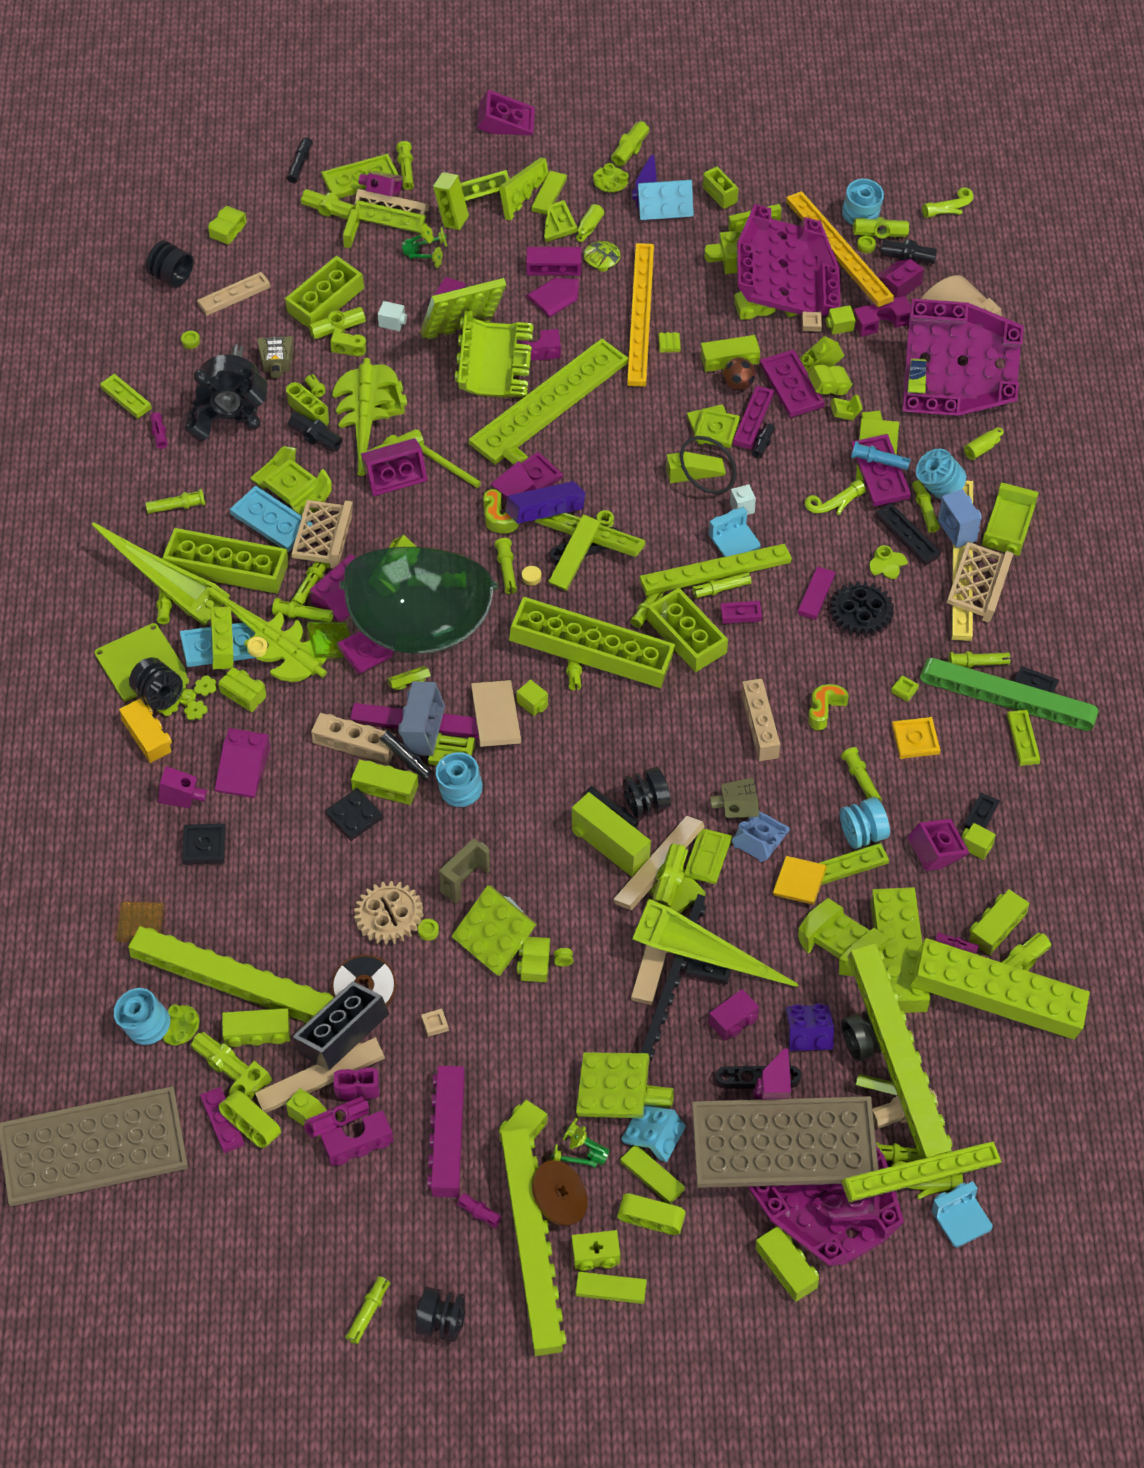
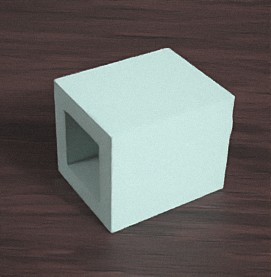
(392, 316)
(743, 497)

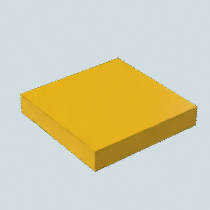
(915, 737)
(800, 880)

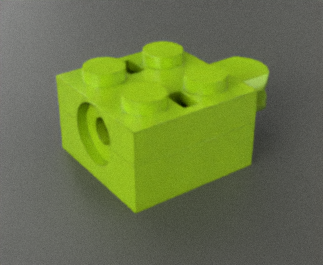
(724, 251)

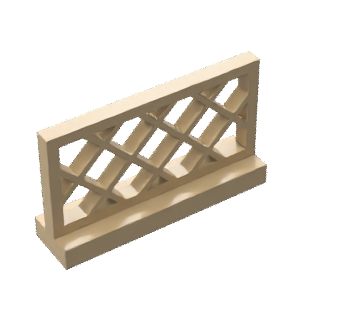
(336, 534)
(996, 581)

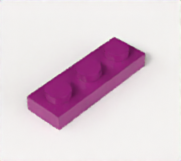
(226, 1132)

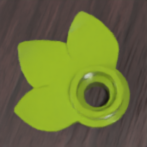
(887, 562)

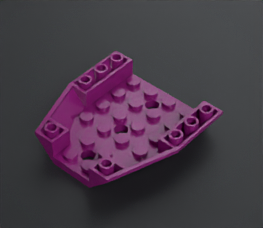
(810, 265)
(957, 330)
(792, 1212)

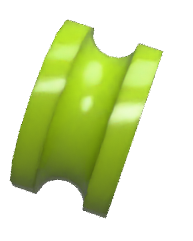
(608, 515)
(563, 957)

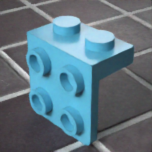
(732, 533)
(656, 1130)
(961, 1214)

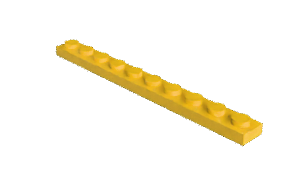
(843, 252)
(640, 315)

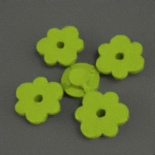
(188, 697)

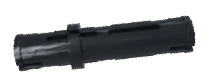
(302, 155)
(406, 755)
(614, 807)

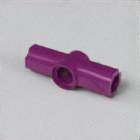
(326, 1120)

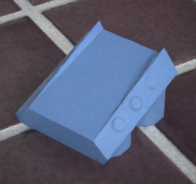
(759, 836)

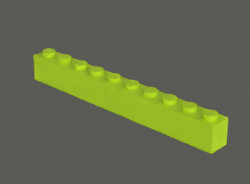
(227, 974)
(899, 1052)
(532, 1245)

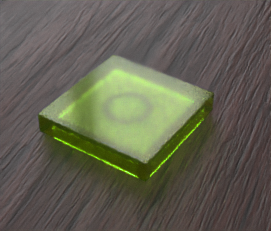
(325, 637)

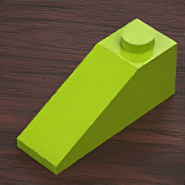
(697, 465)

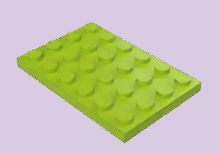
(448, 308)

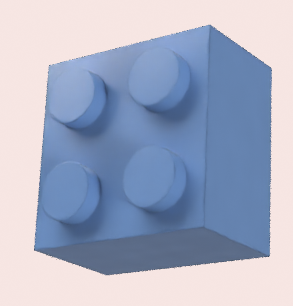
(959, 518)

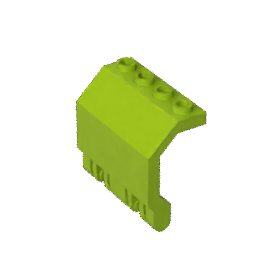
(493, 357)

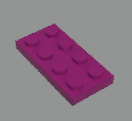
(791, 383)
(883, 482)

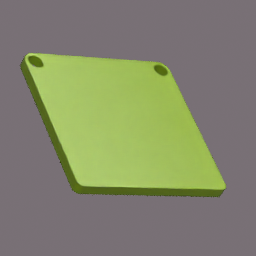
(124, 653)

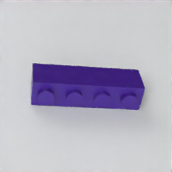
(545, 502)

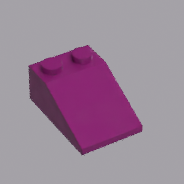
(505, 115)
(242, 762)

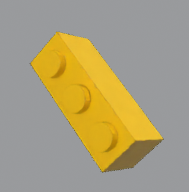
(145, 730)

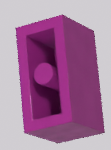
(734, 1015)

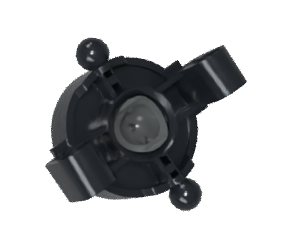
(228, 390)

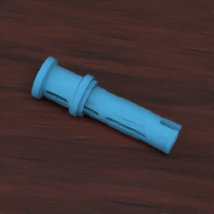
(871, 454)

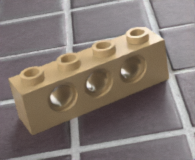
(760, 719)
(362, 746)

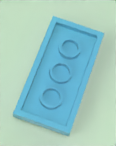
(269, 517)
(198, 645)

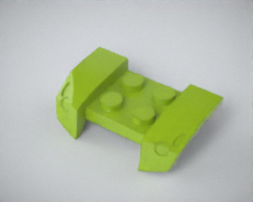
(292, 481)
(837, 933)

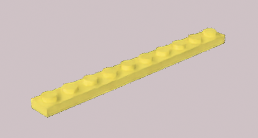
(962, 619)

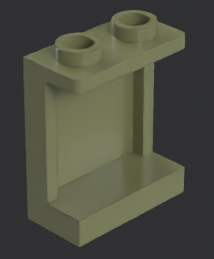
(463, 864)

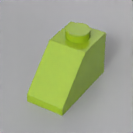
(303, 1106)

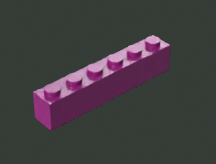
(447, 1132)

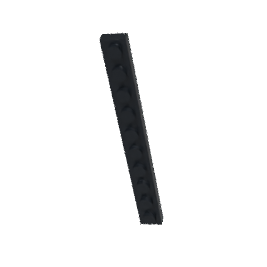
(673, 980)

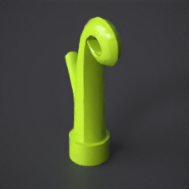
(931, 209)
(842, 499)
(936, 1186)

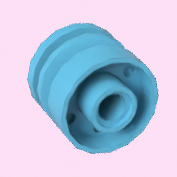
(862, 200)
(940, 473)
(459, 779)
(864, 822)
(142, 1016)

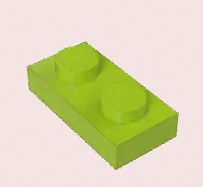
(401, 680)

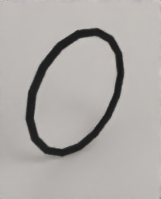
(723, 449)

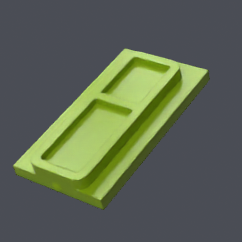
(708, 856)

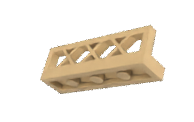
(392, 200)

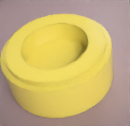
(531, 575)
(257, 646)

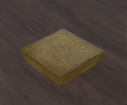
(136, 915)

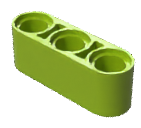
(306, 403)
(249, 1119)
(651, 1214)

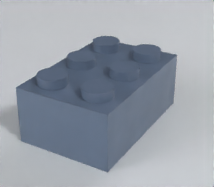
(422, 718)

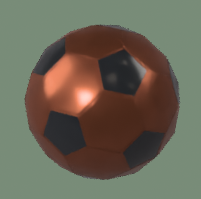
(739, 374)

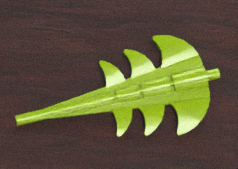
(366, 395)
(281, 644)

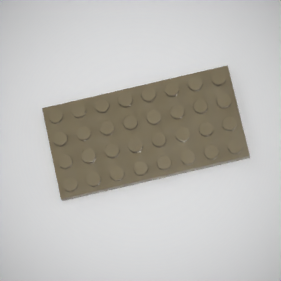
(783, 1141)
(92, 1146)

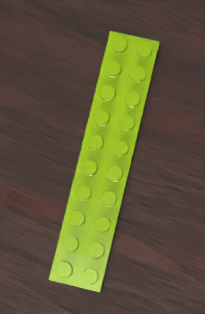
(548, 400)

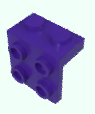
(810, 1027)

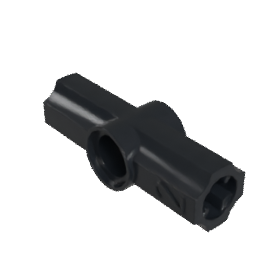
(908, 250)
(315, 431)

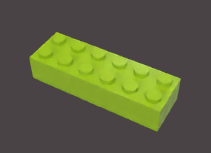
(228, 560)
(898, 918)

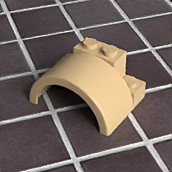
(959, 289)

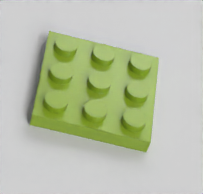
(494, 930)
(613, 1085)

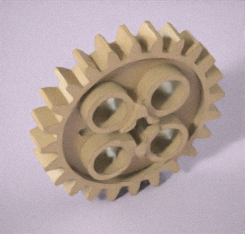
(370, 920)

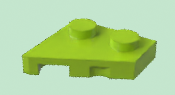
(558, 222)

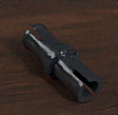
(763, 440)

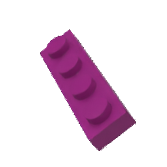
(753, 417)

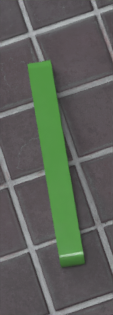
(1009, 694)

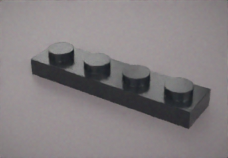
(908, 534)

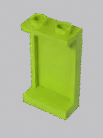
(1010, 519)

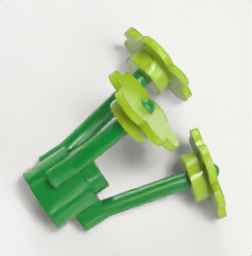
(411, 246)
(596, 1152)

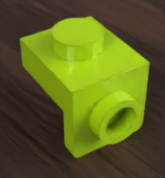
(846, 409)

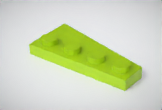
(521, 186)

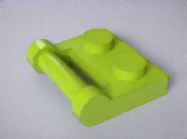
(443, 750)

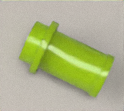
(316, 387)

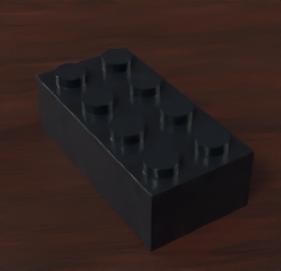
(341, 1025)

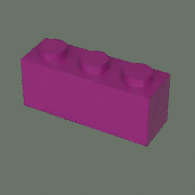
(554, 261)

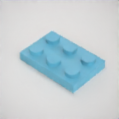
(665, 199)

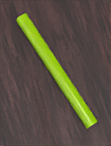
(450, 466)

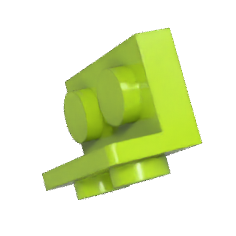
(400, 400)

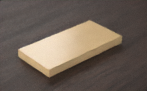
(495, 713)

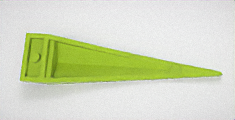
(181, 586)
(672, 932)

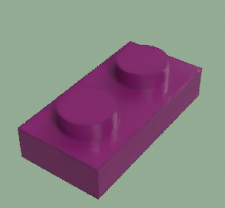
(741, 612)

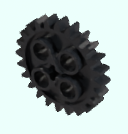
(861, 603)

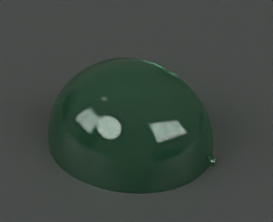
(416, 597)

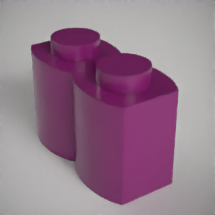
(353, 1084)

